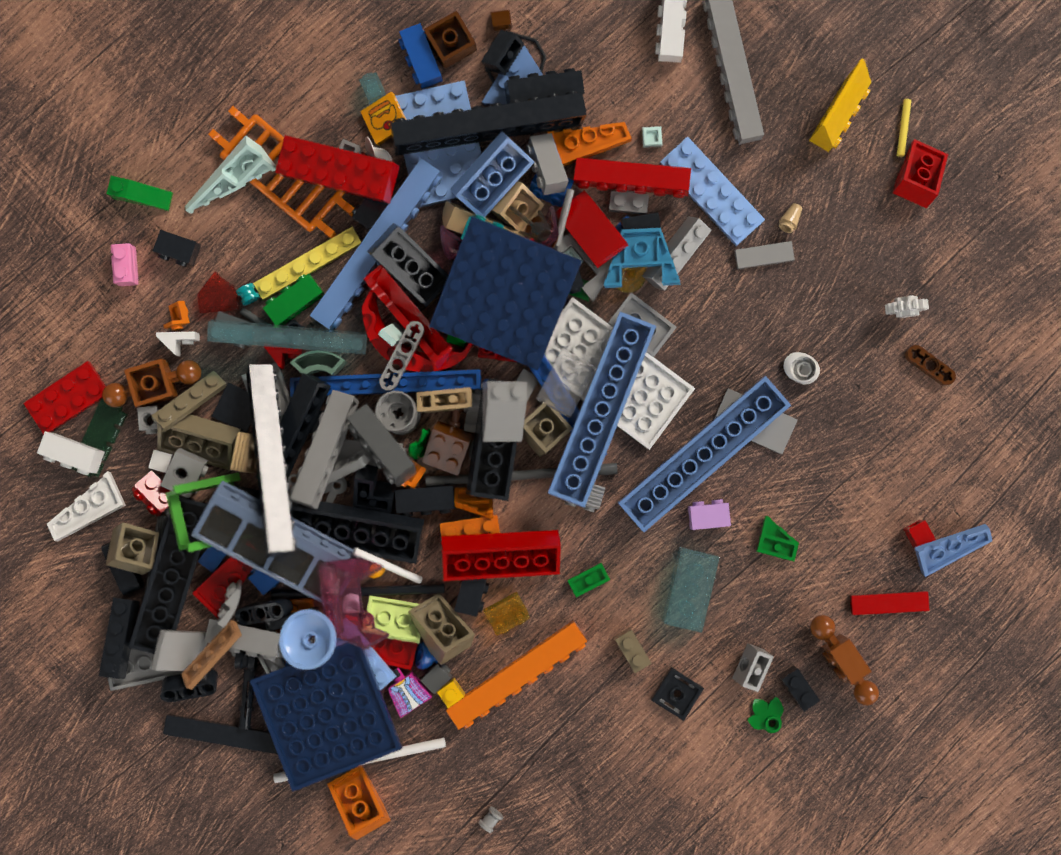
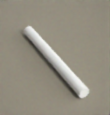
(388, 566)

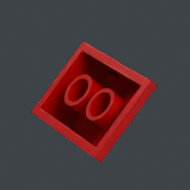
(921, 174)

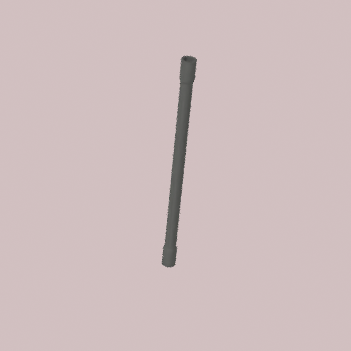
(441, 480)

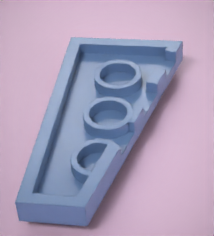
(946, 550)

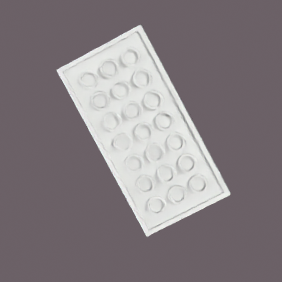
(656, 390)

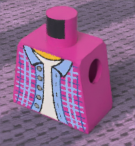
(408, 692)

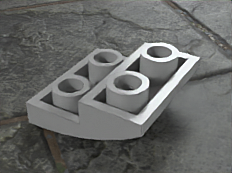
(230, 604)

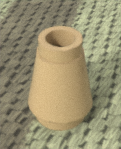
(790, 219)

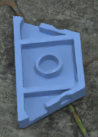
(521, 66)

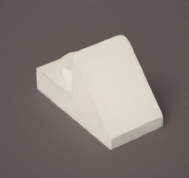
(173, 340)

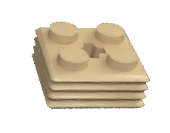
(243, 454)

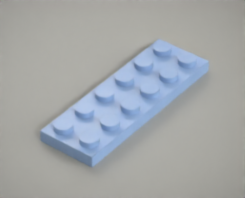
(715, 192)

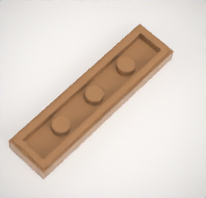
(211, 654)

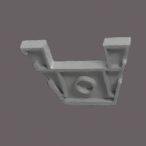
(594, 286)

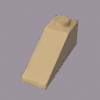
(444, 400)

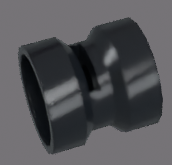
(245, 661)

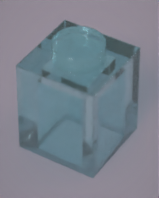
(372, 87)

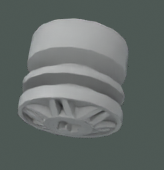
(394, 403)

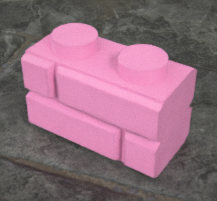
(124, 264)

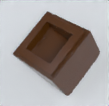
(501, 20)

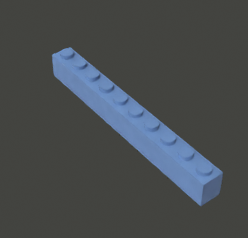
(400, 210)

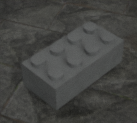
(382, 446)

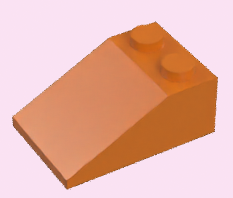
(358, 803)

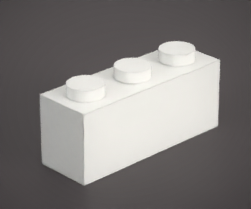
(70, 453)

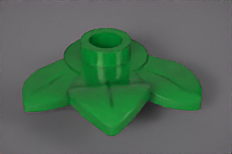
(417, 448)
(764, 713)

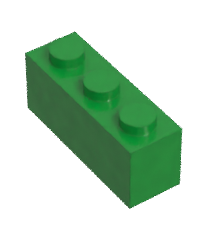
(293, 300)

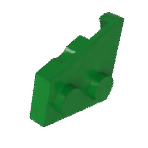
(776, 541)

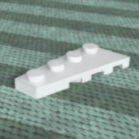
(88, 508)

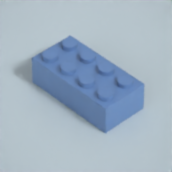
(492, 175)

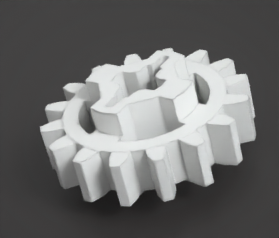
(906, 306)

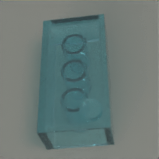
(690, 589)

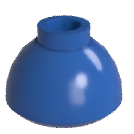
(423, 657)

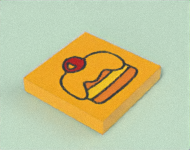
(380, 115)

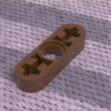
(938, 377)

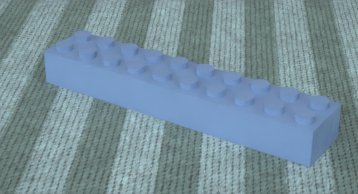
(601, 410)
(704, 453)

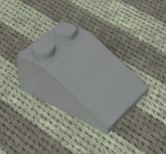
(504, 411)

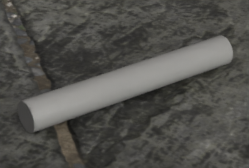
(564, 214)

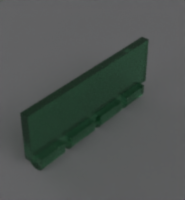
(102, 430)

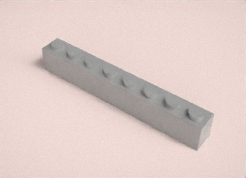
(734, 70)

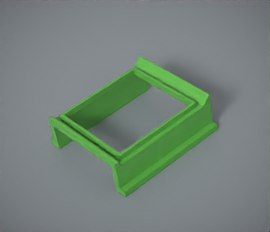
(176, 511)

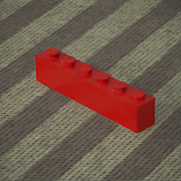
(632, 177)

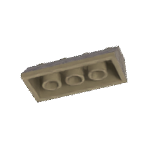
(201, 437)

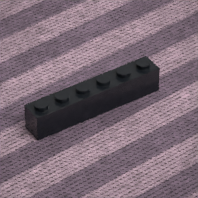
(301, 416)

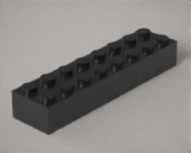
(168, 581)

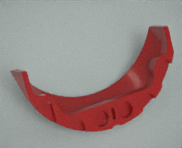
(405, 312)
(420, 361)

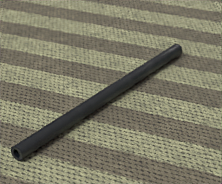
(373, 591)

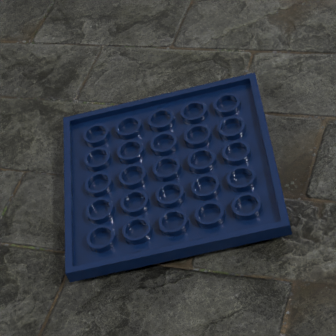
(505, 293)
(326, 716)

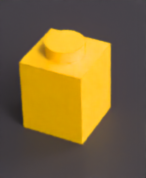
(451, 693)

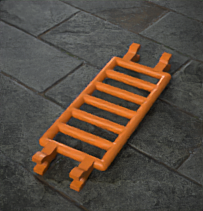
(267, 190)

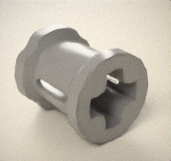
(490, 819)

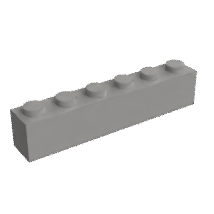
(324, 450)

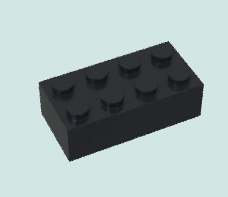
(409, 264)

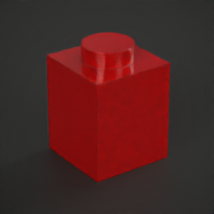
(919, 533)

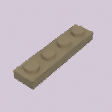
(189, 401)

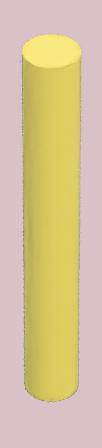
(904, 128)

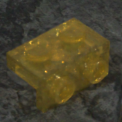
(507, 613)

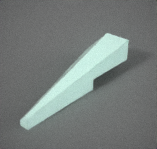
(242, 165)

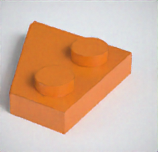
(473, 504)

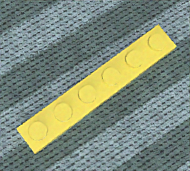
(307, 263)

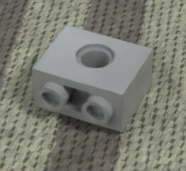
(192, 463)

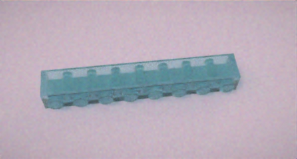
(286, 336)

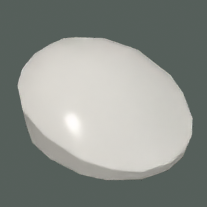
(801, 368)

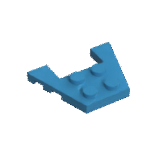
(644, 249)

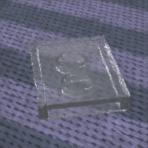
(565, 383)

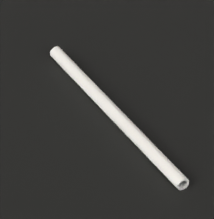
(406, 750)

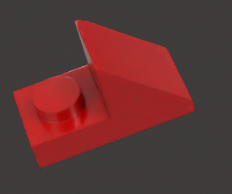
(279, 354)

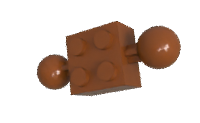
(151, 383)
(846, 659)

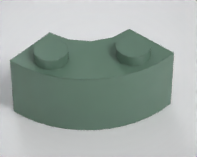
(319, 361)

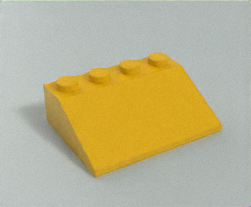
(842, 108)

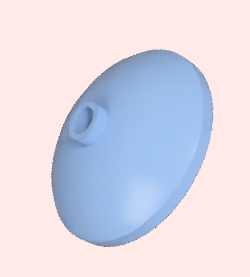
(296, 639)

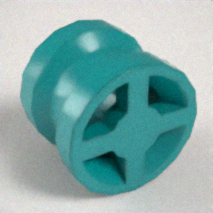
(247, 294)

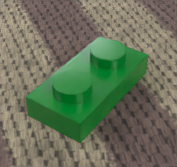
(588, 579)

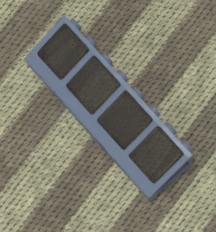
(235, 527)

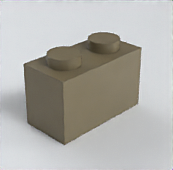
(632, 650)

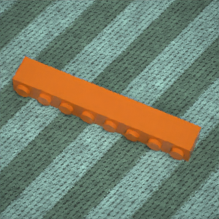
(516, 674)

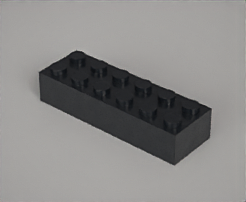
(490, 463)

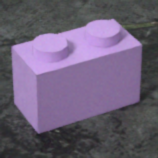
(709, 515)

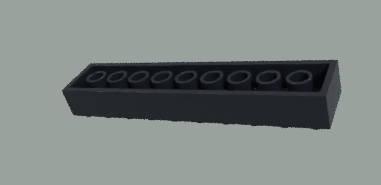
(487, 123)
(372, 531)

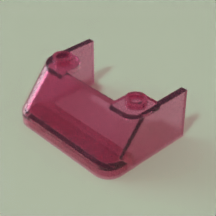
(343, 600)

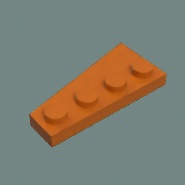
(589, 141)

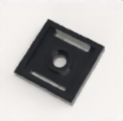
(683, 703)

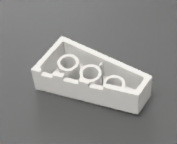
(671, 30)

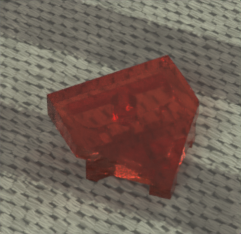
(217, 295)

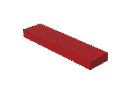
(889, 603)

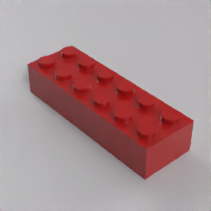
(337, 169)
(501, 555)

